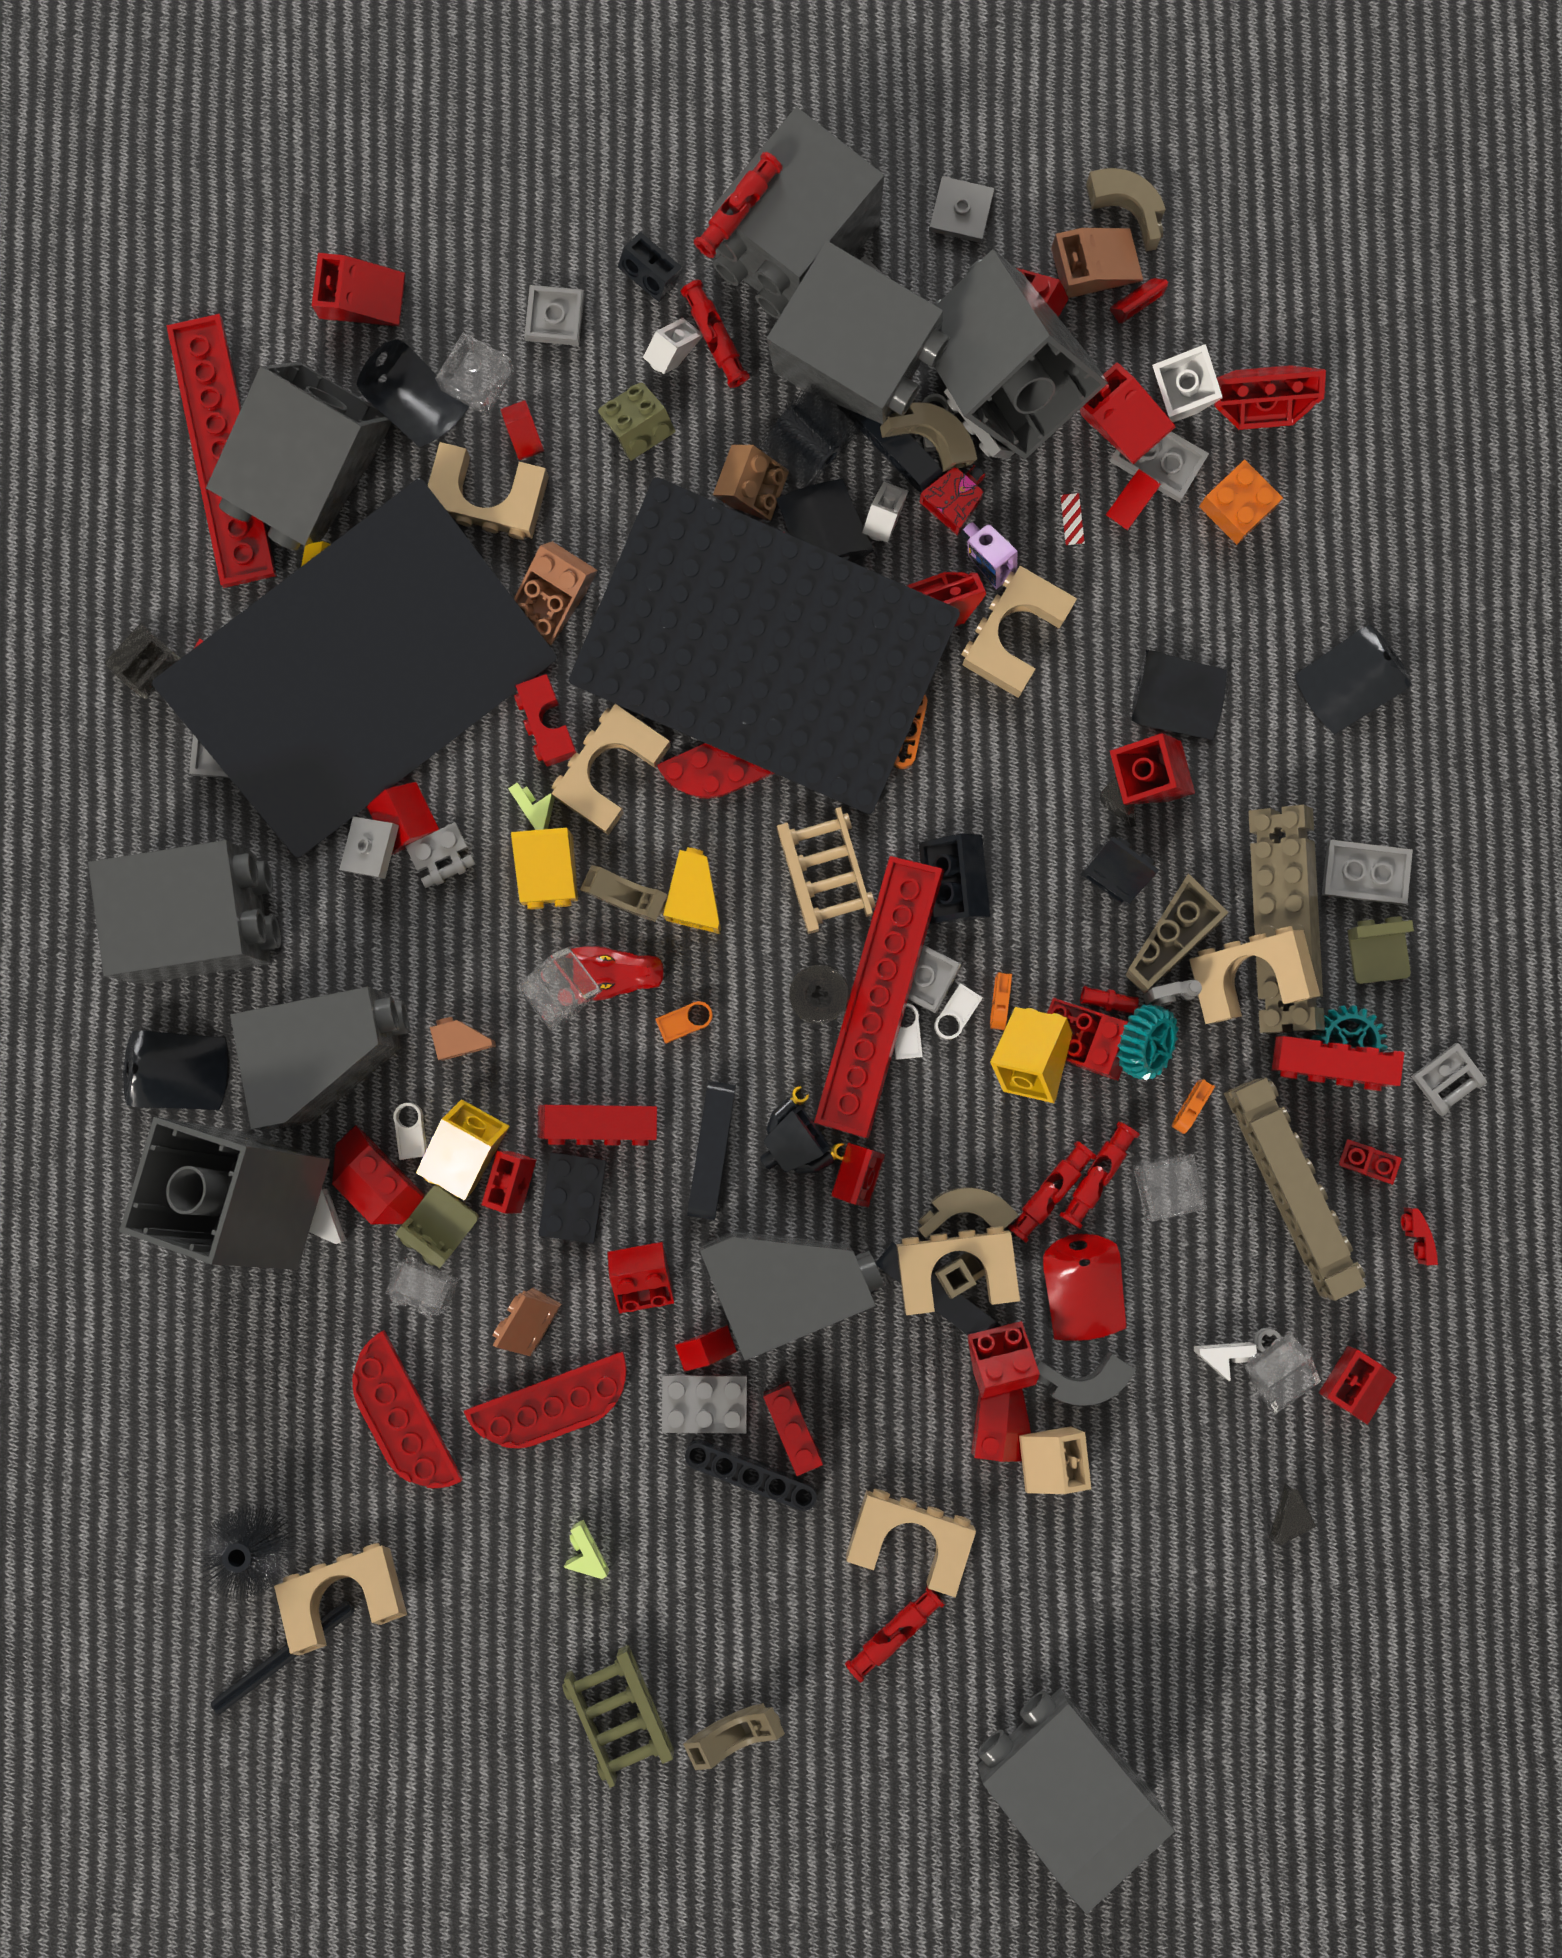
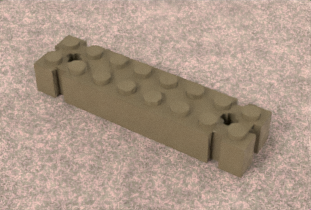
(1284, 897)
(1295, 1188)

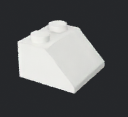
(1187, 383)

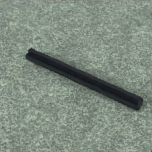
(275, 1662)

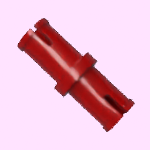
(1109, 1000)

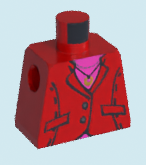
(954, 497)

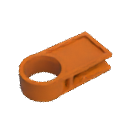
(1000, 1001)
(677, 1023)
(1192, 1106)

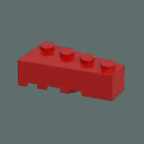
(1337, 1062)
(598, 1123)

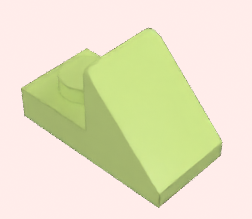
(540, 812)
(590, 1560)

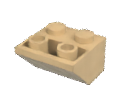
(1055, 1461)

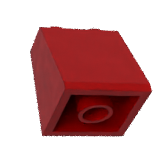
(1152, 770)

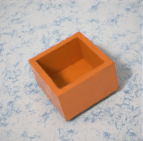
(1240, 502)

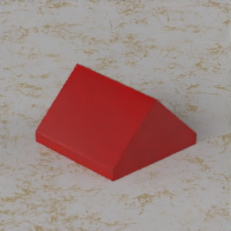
(406, 808)
(858, 1175)

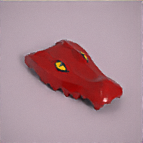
(619, 971)

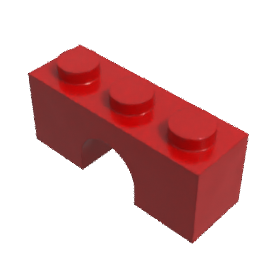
(536, 698)
(792, 1428)

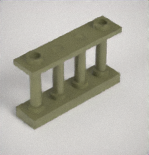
(636, 1692)

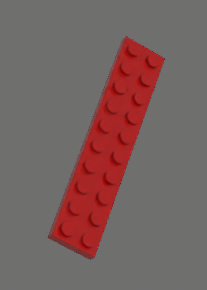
(210, 411)
(879, 996)

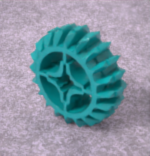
(1365, 1027)
(1147, 1041)

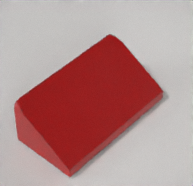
(1138, 299)
(1133, 499)

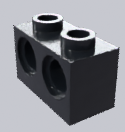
(649, 266)

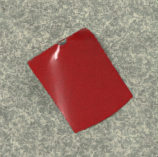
(1088, 1298)

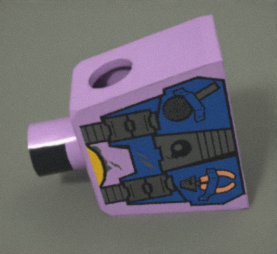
(990, 553)

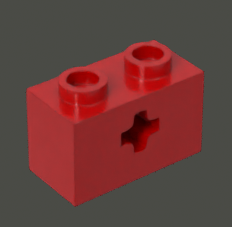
(508, 1182)

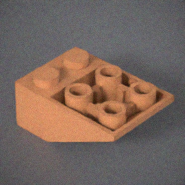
(1095, 259)
(553, 589)
(527, 1323)

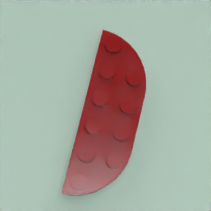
(710, 772)
(551, 1405)
(400, 1418)

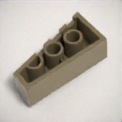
(1179, 930)

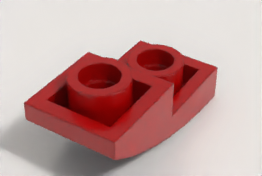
(1370, 1162)
(1416, 1226)

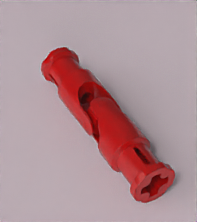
(740, 201)
(716, 335)
(1091, 1187)
(1043, 1201)
(878, 1650)

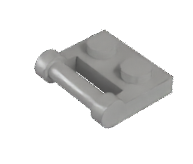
(1444, 1071)

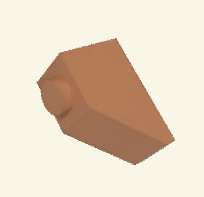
(457, 1039)

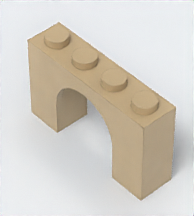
(514, 515)
(1023, 593)
(616, 730)
(1286, 954)
(992, 1248)
(882, 1514)
(301, 1595)

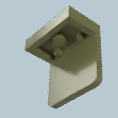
(637, 420)
(1380, 950)
(437, 1226)

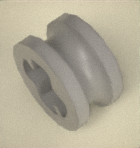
(1259, 1335)

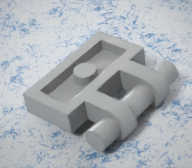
(436, 848)
(1166, 994)

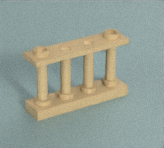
(806, 890)

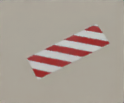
(1072, 519)

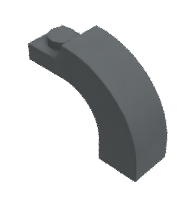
(1092, 1389)

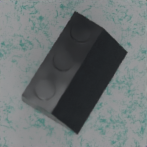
(964, 881)

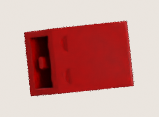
(357, 291)
(1127, 415)
(1092, 1039)

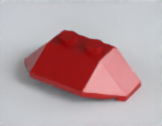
(1269, 395)
(955, 589)
(373, 1181)

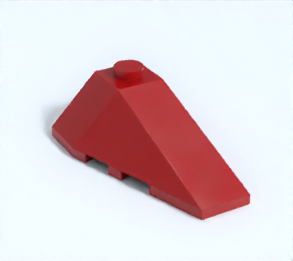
(999, 1425)

